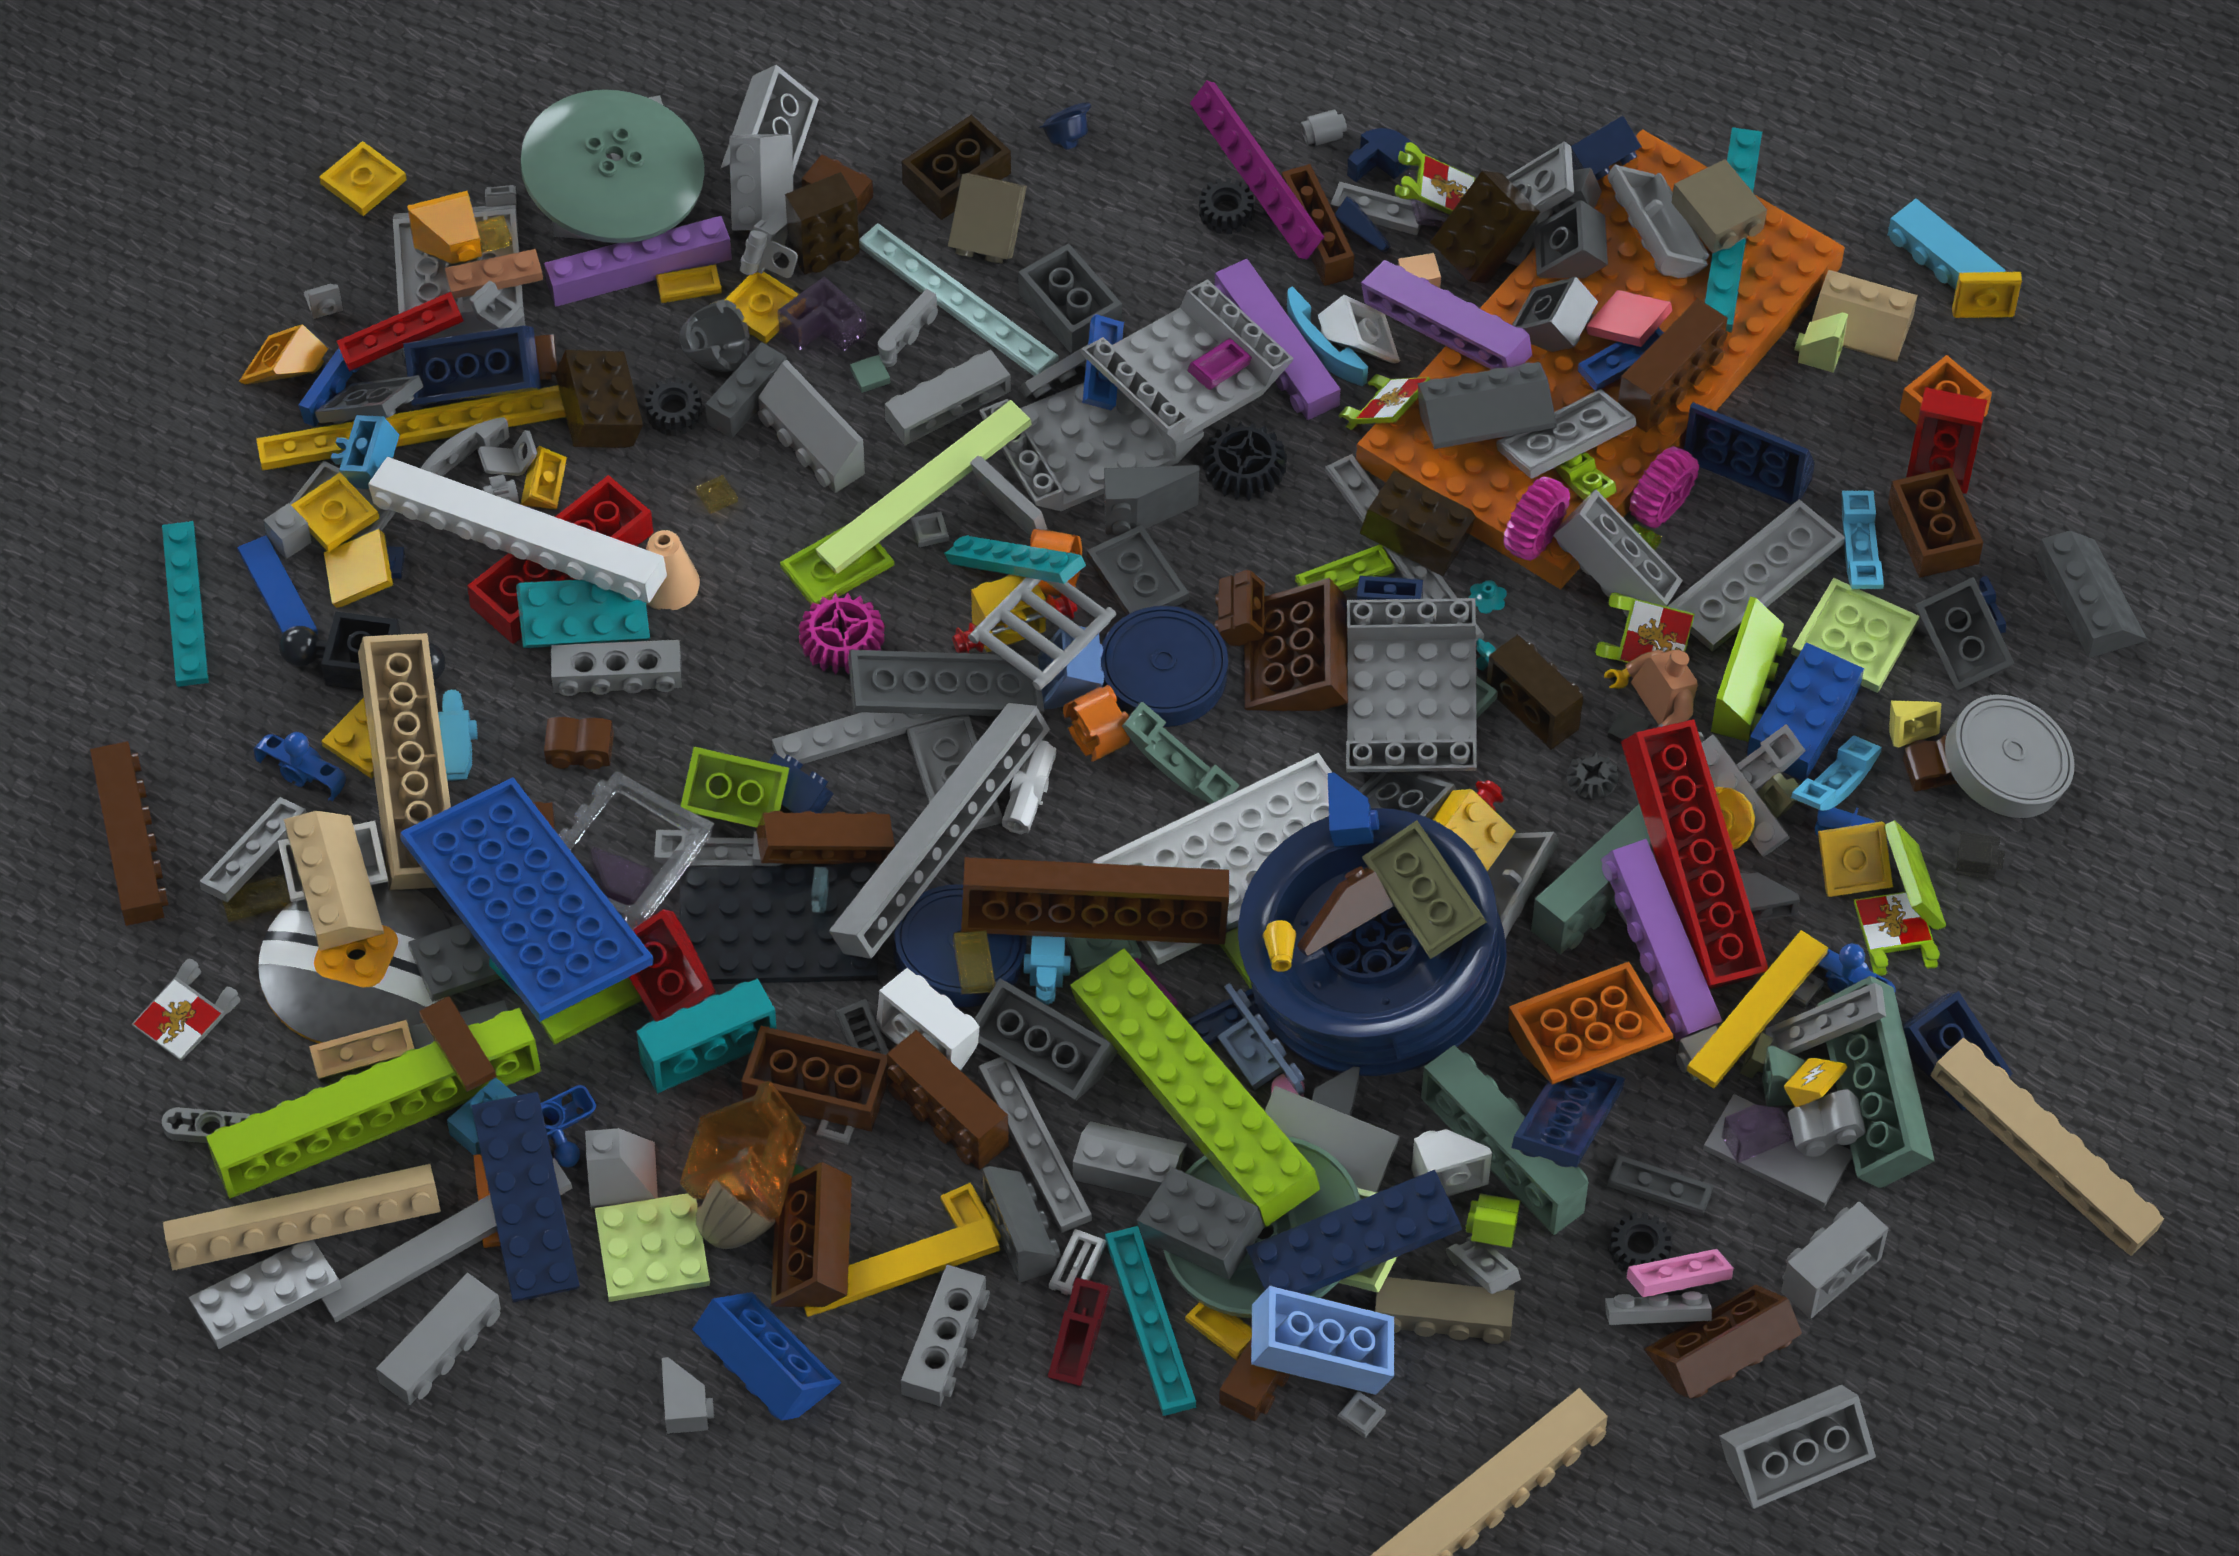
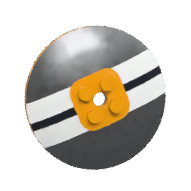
(334, 996)

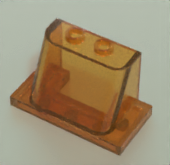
(747, 1149)

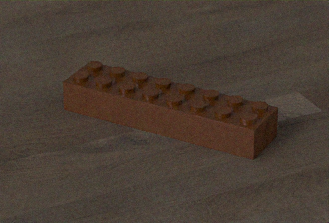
(1095, 900)

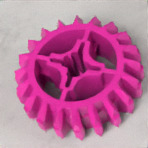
(1664, 487)
(1536, 518)
(824, 641)

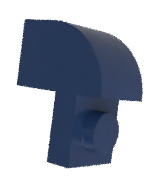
(1378, 148)

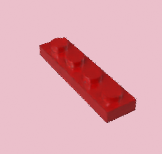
(400, 329)

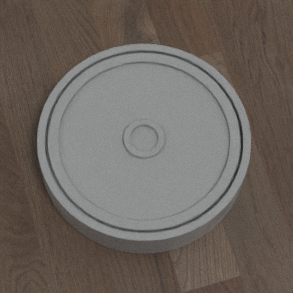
(2009, 756)

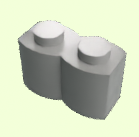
(1826, 1123)

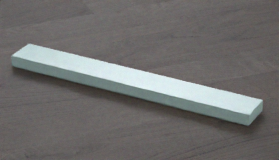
(958, 300)

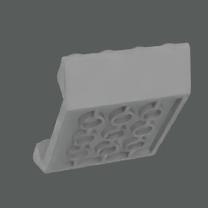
(424, 277)
(1155, 361)
(1072, 443)
(1411, 685)

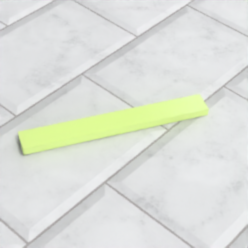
(923, 487)

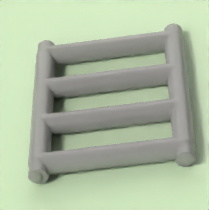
(1061, 657)

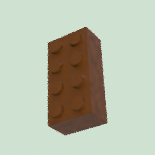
(1673, 364)
(819, 1077)
(947, 1100)

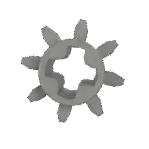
(502, 488)

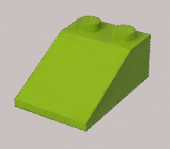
(733, 787)

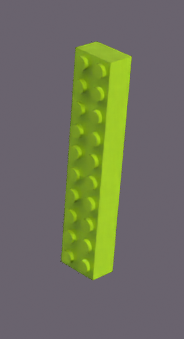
(1195, 1087)
(363, 1107)

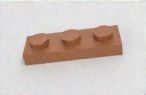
(503, 270)

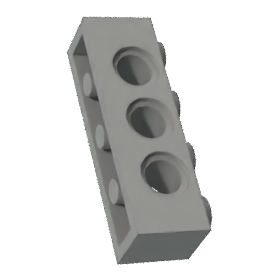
(602, 658)
(954, 1289)

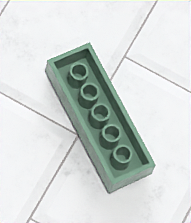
(1582, 892)
(1886, 1092)
(1480, 1112)

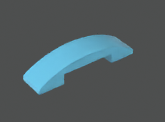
(1342, 364)
(1860, 540)
(1841, 777)

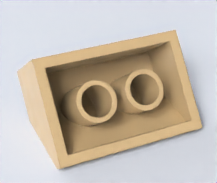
(1876, 313)

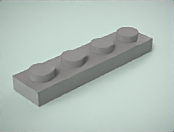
(1767, 831)
(250, 851)
(1829, 1020)

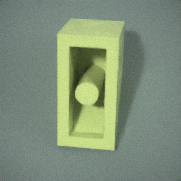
(1822, 342)

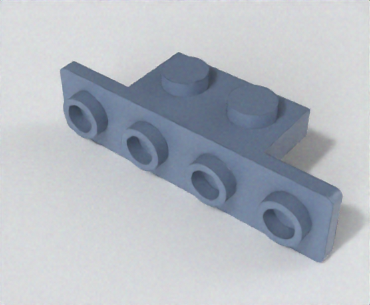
(1253, 1050)

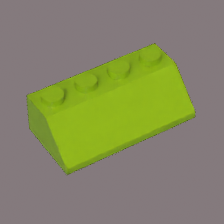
(1748, 672)

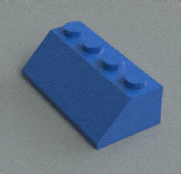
(764, 1355)

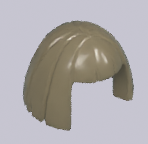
(727, 1221)

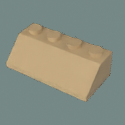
(333, 878)

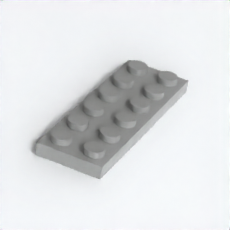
(1758, 569)

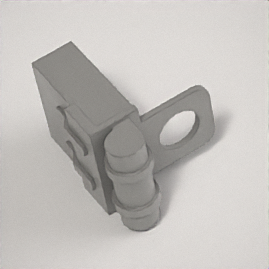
(766, 245)

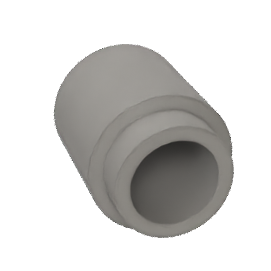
(1323, 128)

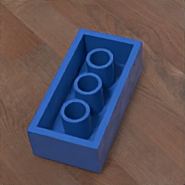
(1811, 704)

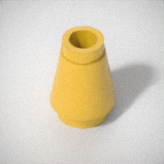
(1280, 943)

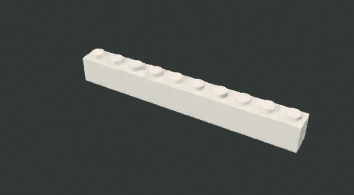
(518, 530)

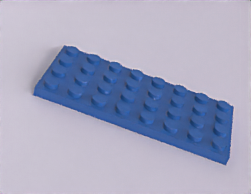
(526, 899)

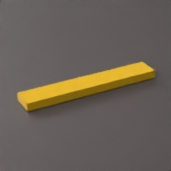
(1757, 1009)
(916, 1261)

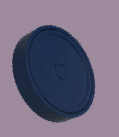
(1166, 661)
(926, 946)

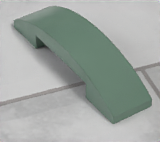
(1175, 759)

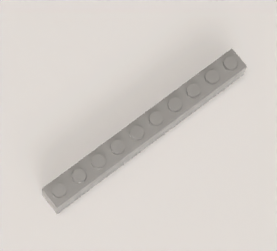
(939, 830)

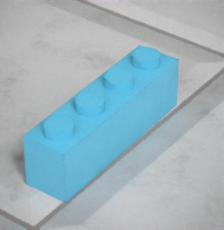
(1937, 244)

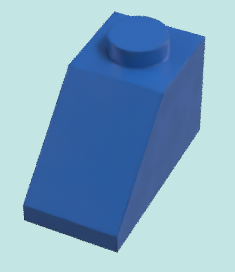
(1349, 814)

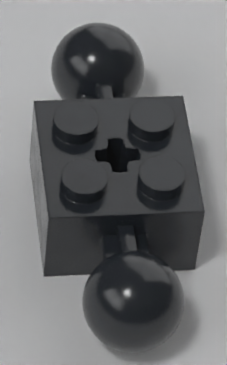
(340, 652)

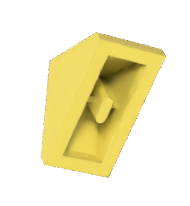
(1913, 721)

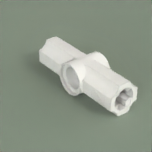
(1028, 789)

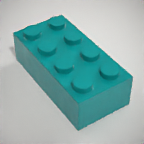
(704, 1035)

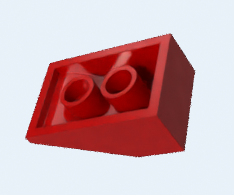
(1947, 435)
(677, 972)

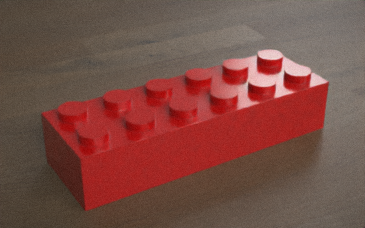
(603, 509)

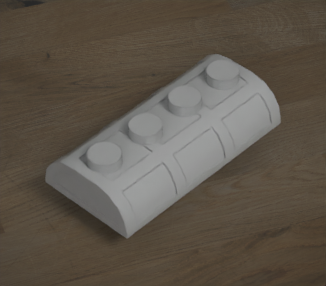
(1661, 226)
(1518, 872)

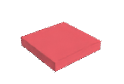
(1629, 318)

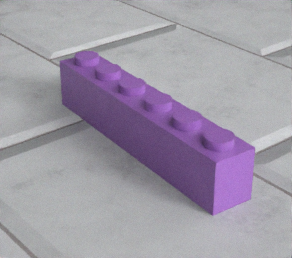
(637, 262)
(1445, 317)
(1306, 378)
(1660, 939)

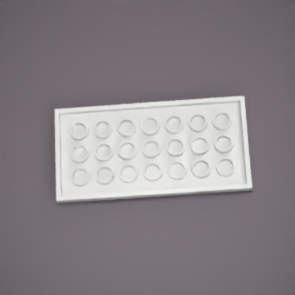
(1233, 835)

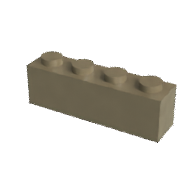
(1447, 1309)

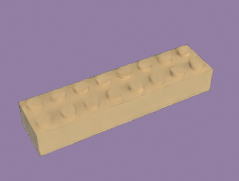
(403, 745)

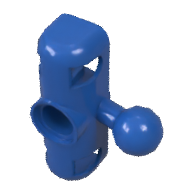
(300, 761)
(1847, 968)
(562, 1117)

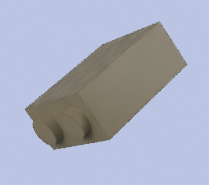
(1719, 206)
(987, 217)

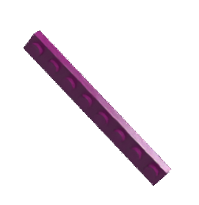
(1257, 170)

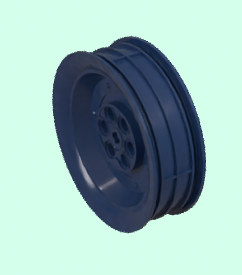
(1348, 1012)

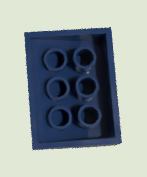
(1748, 455)

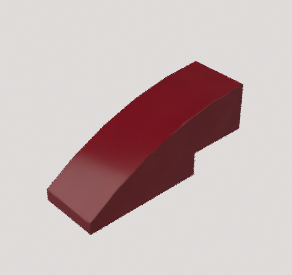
(1079, 1331)

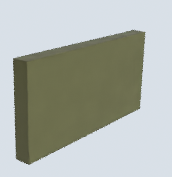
(1424, 889)

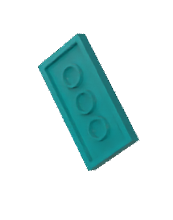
(578, 614)

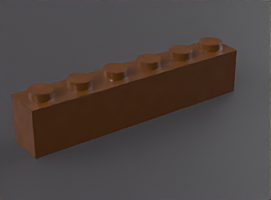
(127, 833)

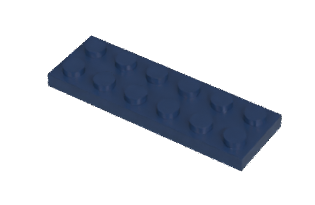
(1568, 1117)
(525, 1197)
(1356, 1236)

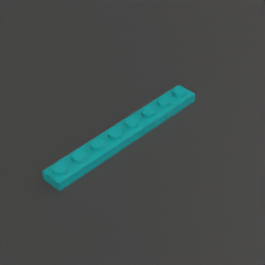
(1727, 263)

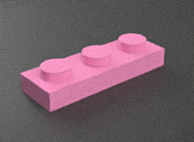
(1680, 1273)

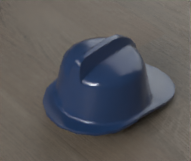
(1067, 125)

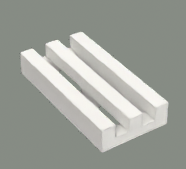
(1066, 1288)

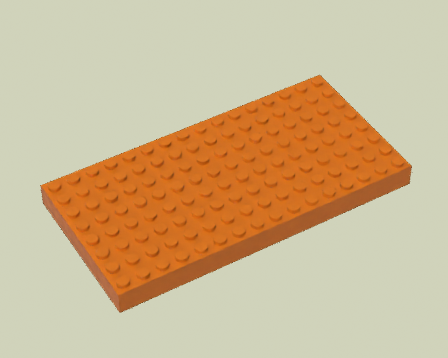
(1777, 282)

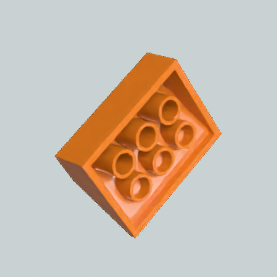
(1587, 1023)

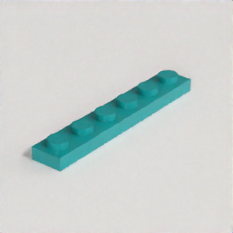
(1015, 559)
(185, 604)
(1150, 1321)

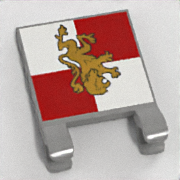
(182, 1016)

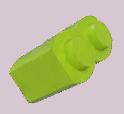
(1493, 1220)

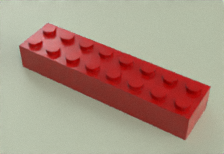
(1695, 851)

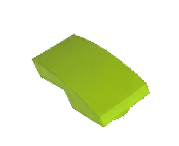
(1584, 478)

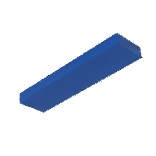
(275, 585)

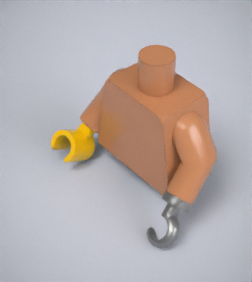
(1662, 684)

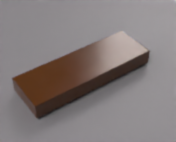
(457, 1044)

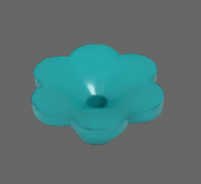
(1488, 596)
(1484, 650)

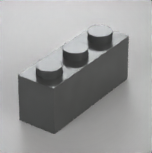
(738, 397)

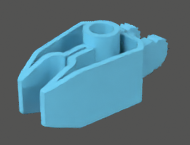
(456, 736)
(1047, 966)

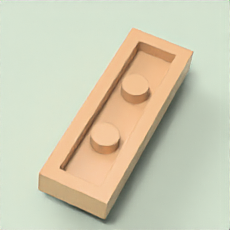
(361, 1049)

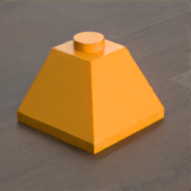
(445, 228)
(286, 356)

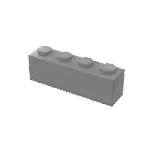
(947, 397)
(439, 1339)

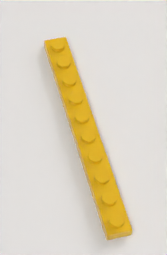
(414, 426)

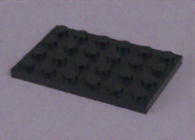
(763, 926)

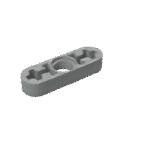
(185, 1133)

